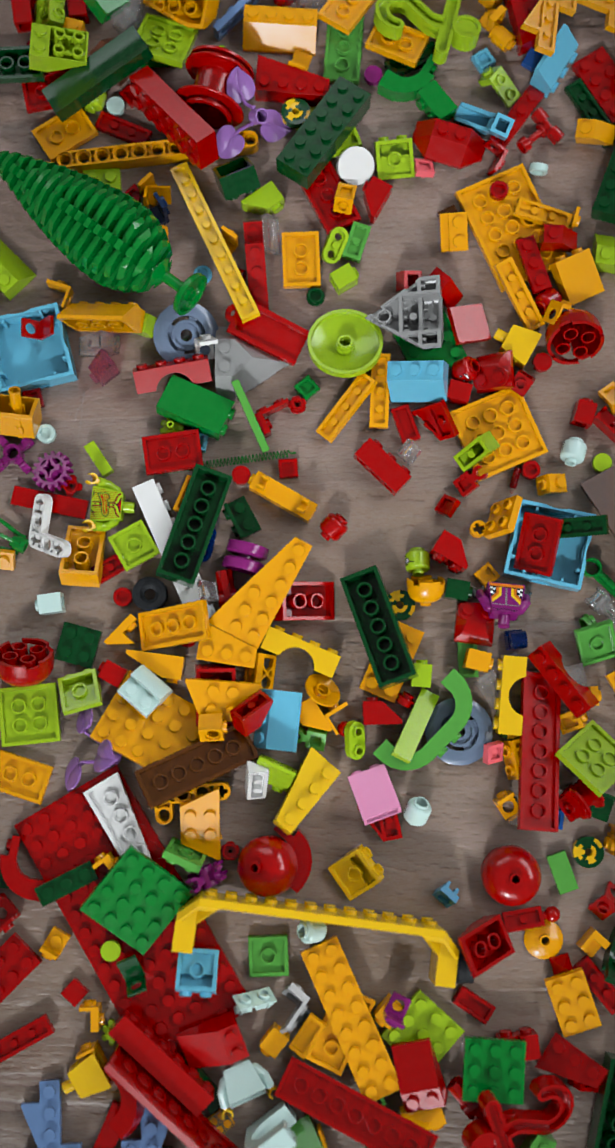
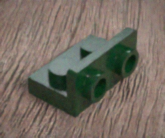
(242, 518)

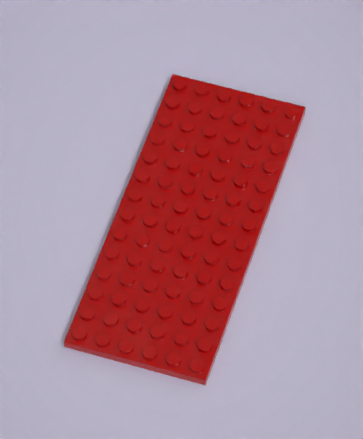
(71, 835)

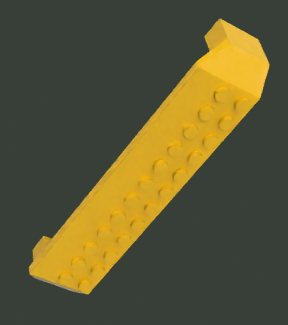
(443, 953)

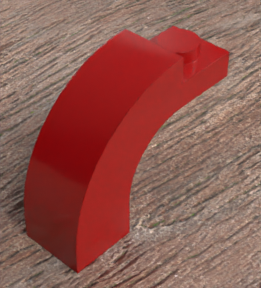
(304, 856)
(12, 874)
(129, 1113)

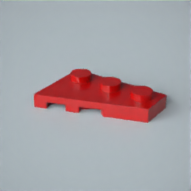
(572, 1063)

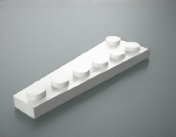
(116, 814)

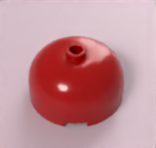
(574, 329)
(22, 669)
(275, 865)
(499, 869)

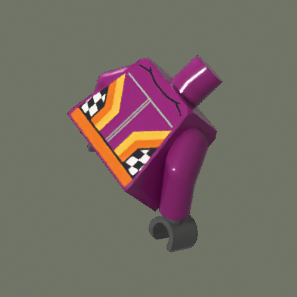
(503, 601)

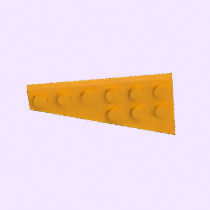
(255, 605)

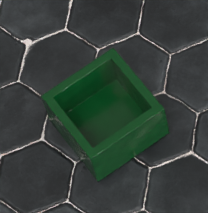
(236, 178)

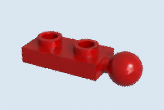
(529, 918)

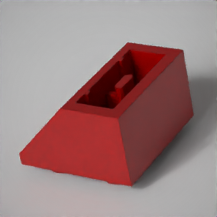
(449, 551)

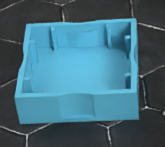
(30, 361)
(570, 557)

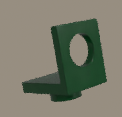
(603, 813)
(132, 973)

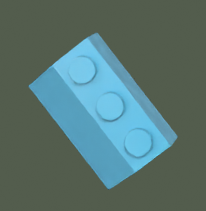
(552, 68)
(417, 381)
(281, 723)

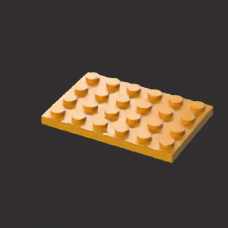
(494, 220)
(150, 738)

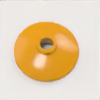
(322, 690)
(534, 943)

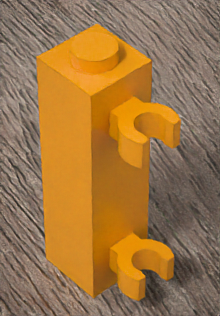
(282, 496)

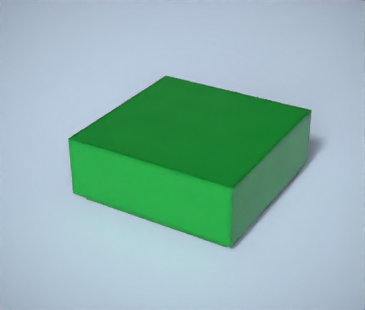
(307, 388)

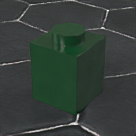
(457, 590)

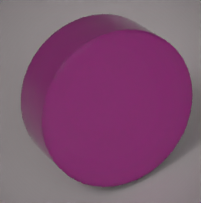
(372, 75)

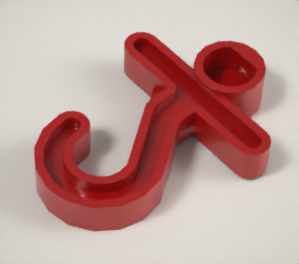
(501, 1126)

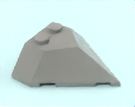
(415, 313)
(241, 361)

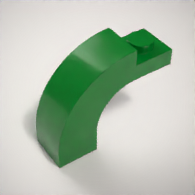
(405, 88)

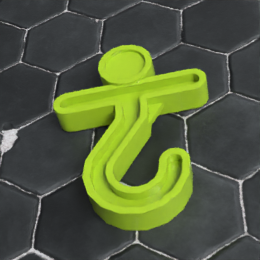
(447, 29)

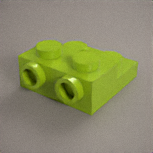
(50, 12)
(394, 158)
(80, 691)

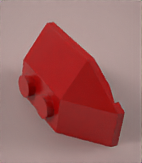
(448, 143)

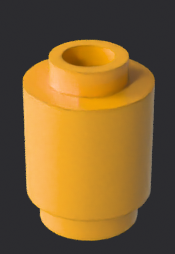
(502, 38)

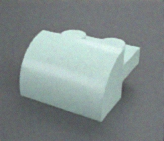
(144, 690)

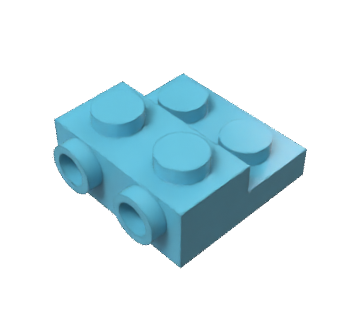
(197, 973)

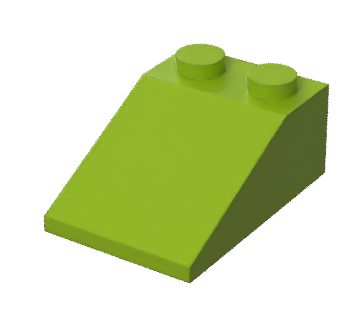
(279, 775)

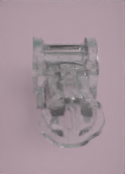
(602, 604)

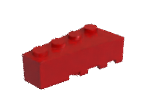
(518, 11)
(282, 82)

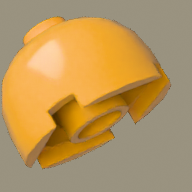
(425, 589)

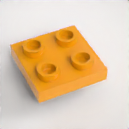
(503, 517)

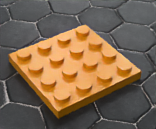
(511, 425)

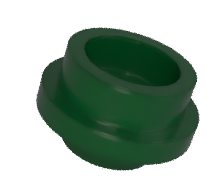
(315, 297)

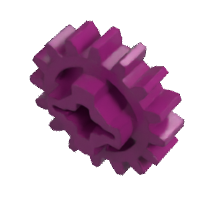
(52, 471)

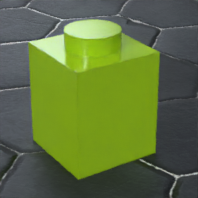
(344, 278)
(425, 673)

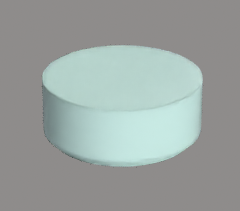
(115, 106)
(538, 168)
(46, 433)

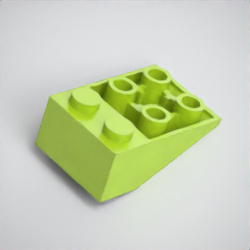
(57, 48)

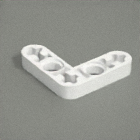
(43, 508)

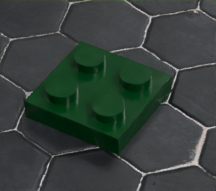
(78, 645)

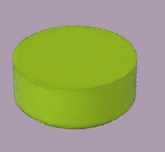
(601, 462)
(110, 950)

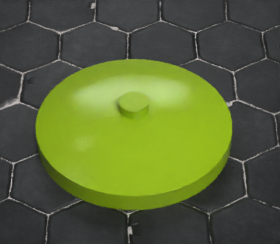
(344, 343)

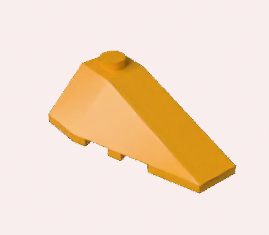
(190, 13)

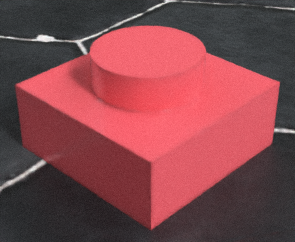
(423, 168)
(493, 752)

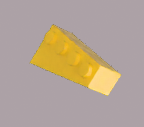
(308, 786)

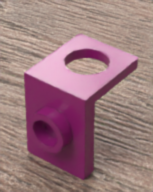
(393, 1017)

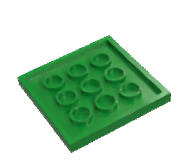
(136, 899)

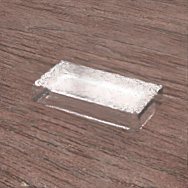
(271, 234)

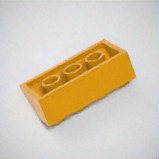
(279, 29)
(102, 316)

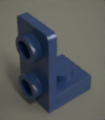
(160, 210)

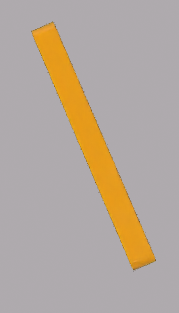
(131, 151)

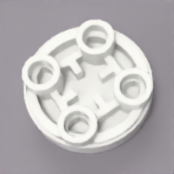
(355, 165)

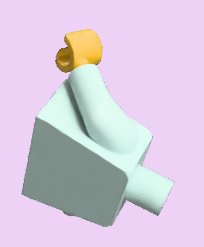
(241, 1084)

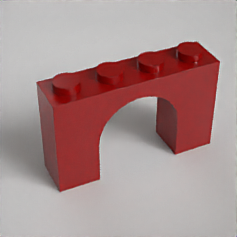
(24, 13)

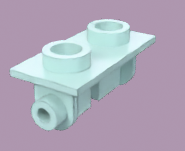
(256, 999)

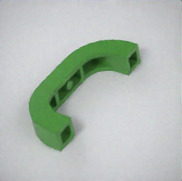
(448, 733)

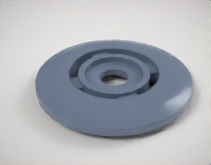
(168, 337)
(477, 732)

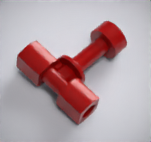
(543, 130)

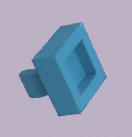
(446, 895)

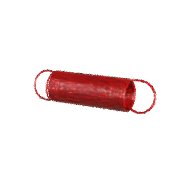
(515, 477)

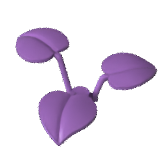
(242, 88)
(103, 760)

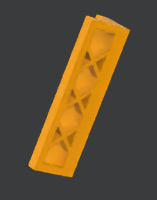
(259, 672)

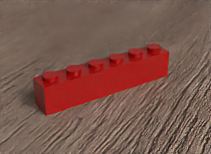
(162, 1062)

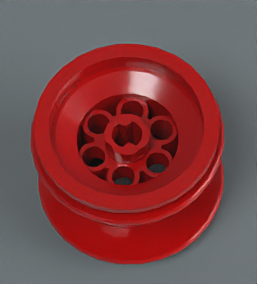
(207, 97)

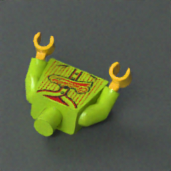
(106, 505)

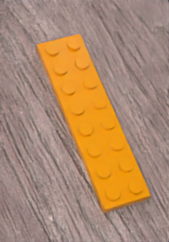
(351, 1019)

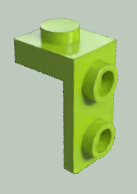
(501, 83)

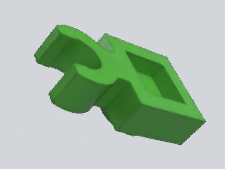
(313, 737)

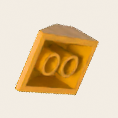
(86, 552)

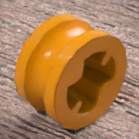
(475, 534)

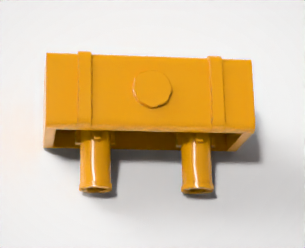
(19, 414)

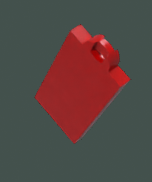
(269, 333)

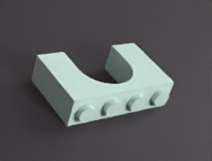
(273, 1129)

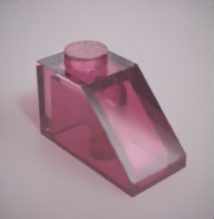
(103, 368)

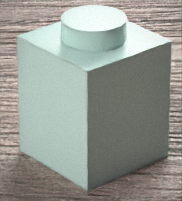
(50, 603)

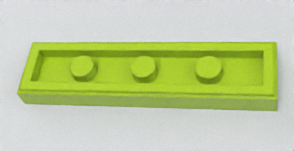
(415, 725)

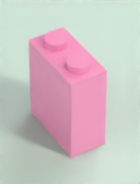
(374, 793)

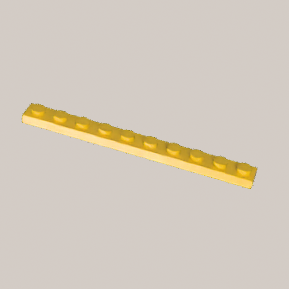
(215, 243)

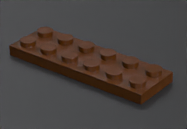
(194, 767)

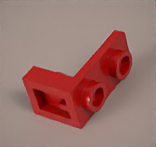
(264, 412)

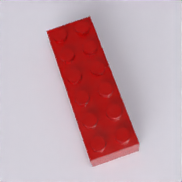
(174, 118)

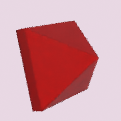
(560, 963)

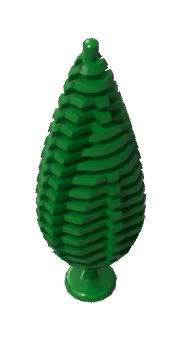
(98, 228)

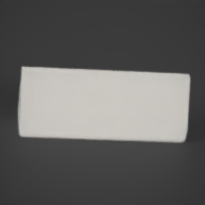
(256, 781)

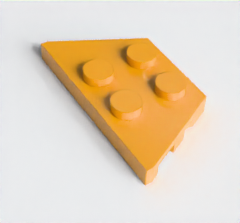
(219, 695)
(202, 823)

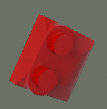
(495, 372)
(473, 625)

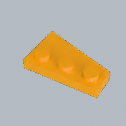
(226, 650)

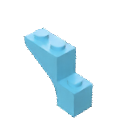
(484, 121)

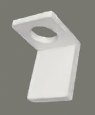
(206, 339)

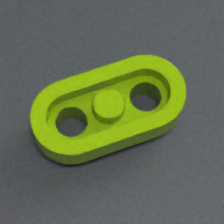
(334, 245)
(354, 740)

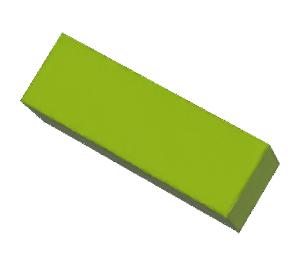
(98, 459)

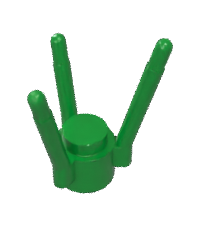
(18, 543)

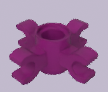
(25, 444)
(207, 877)

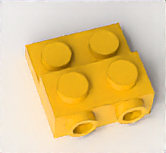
(356, 872)

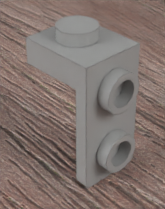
(300, 999)

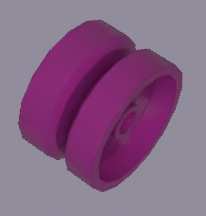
(246, 554)

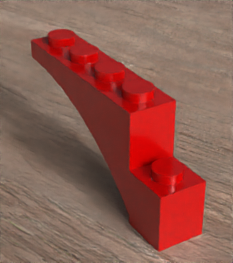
(256, 262)

